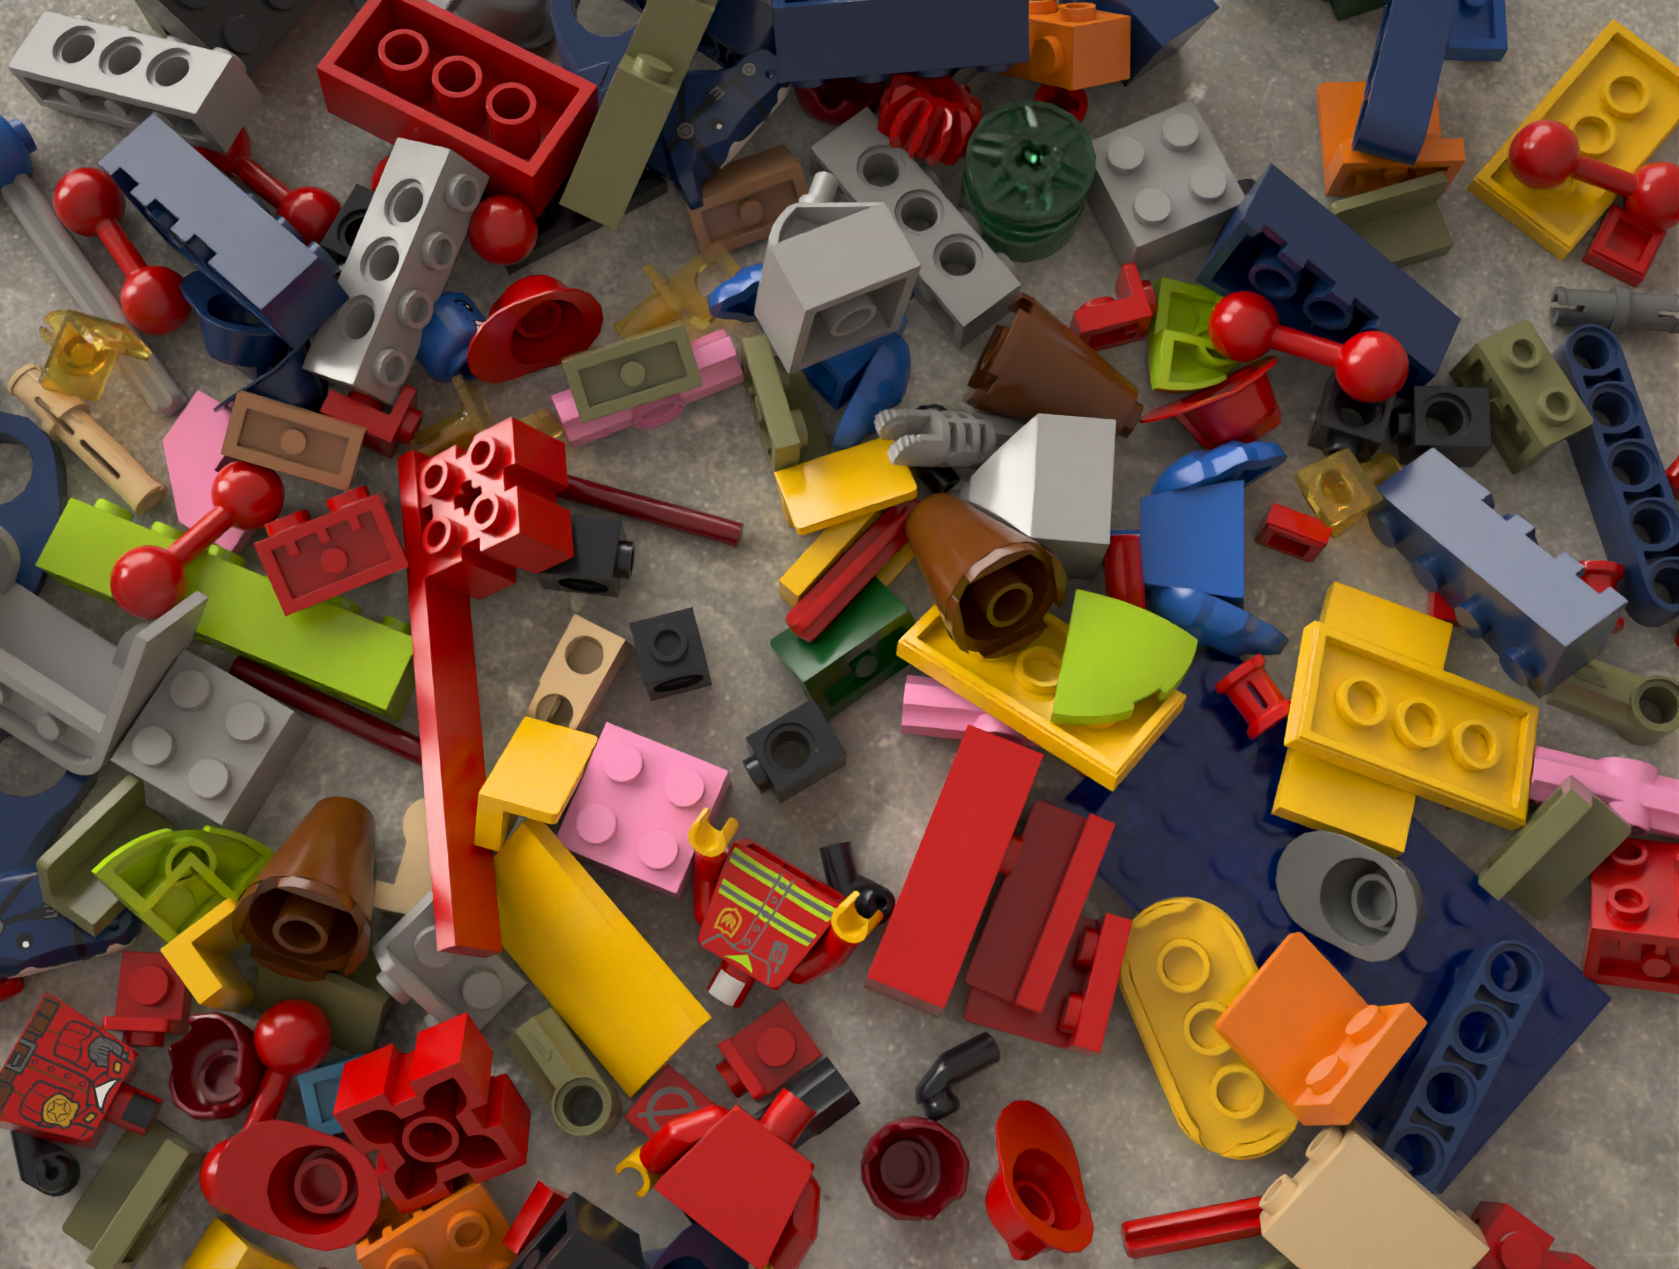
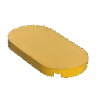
(1177, 980)

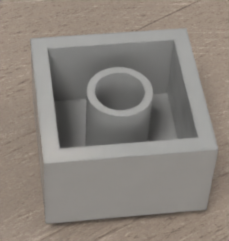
(1161, 187)
(212, 742)

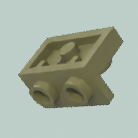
(1528, 394)
(781, 407)

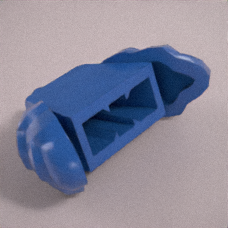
(870, 374)
(1196, 546)

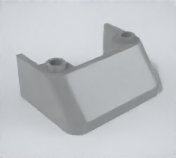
(70, 686)

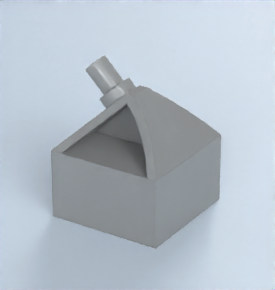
(832, 276)
(1053, 487)

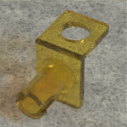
(677, 295)
(84, 352)
(473, 419)
(1344, 490)

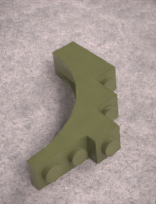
(636, 108)

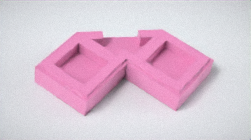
(195, 460)

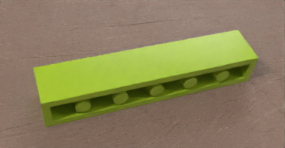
(318, 646)

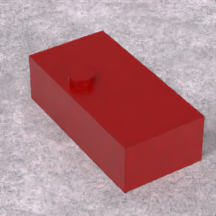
(456, 86)
(954, 871)

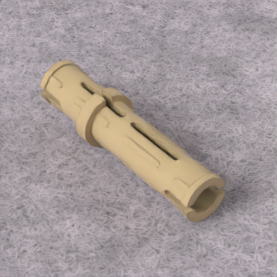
(68, 420)

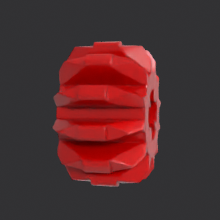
(929, 117)

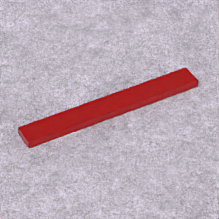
(449, 742)

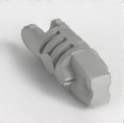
(943, 437)

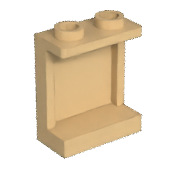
(1363, 1212)

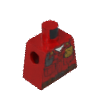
(72, 1080)

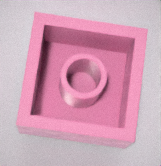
(638, 810)

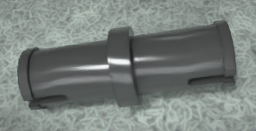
(1615, 309)

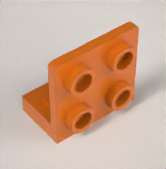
(1357, 173)
(1315, 1034)
(446, 1234)

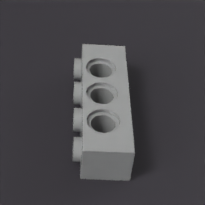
(130, 75)
(397, 269)
(958, 304)

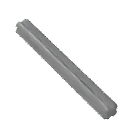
(89, 289)

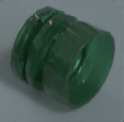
(1021, 209)

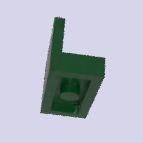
(851, 653)

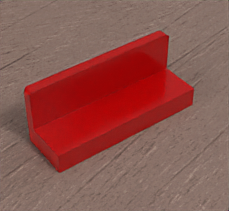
(1039, 906)

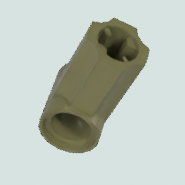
(1613, 697)
(561, 1072)

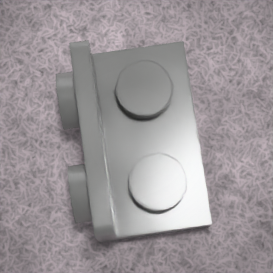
(441, 980)

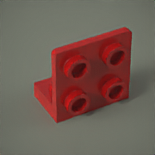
(331, 553)
(1635, 918)
(1080, 995)

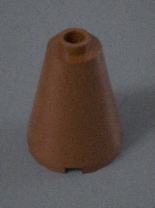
(1048, 370)
(983, 575)
(314, 895)

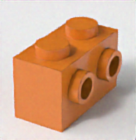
(1075, 46)

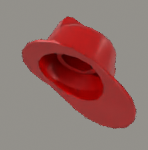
(533, 328)
(1233, 410)
(299, 1185)
(1038, 1188)

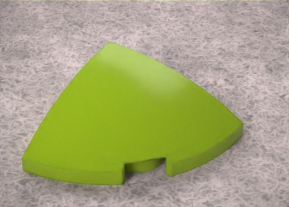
(1179, 342)
(1117, 659)
(181, 874)

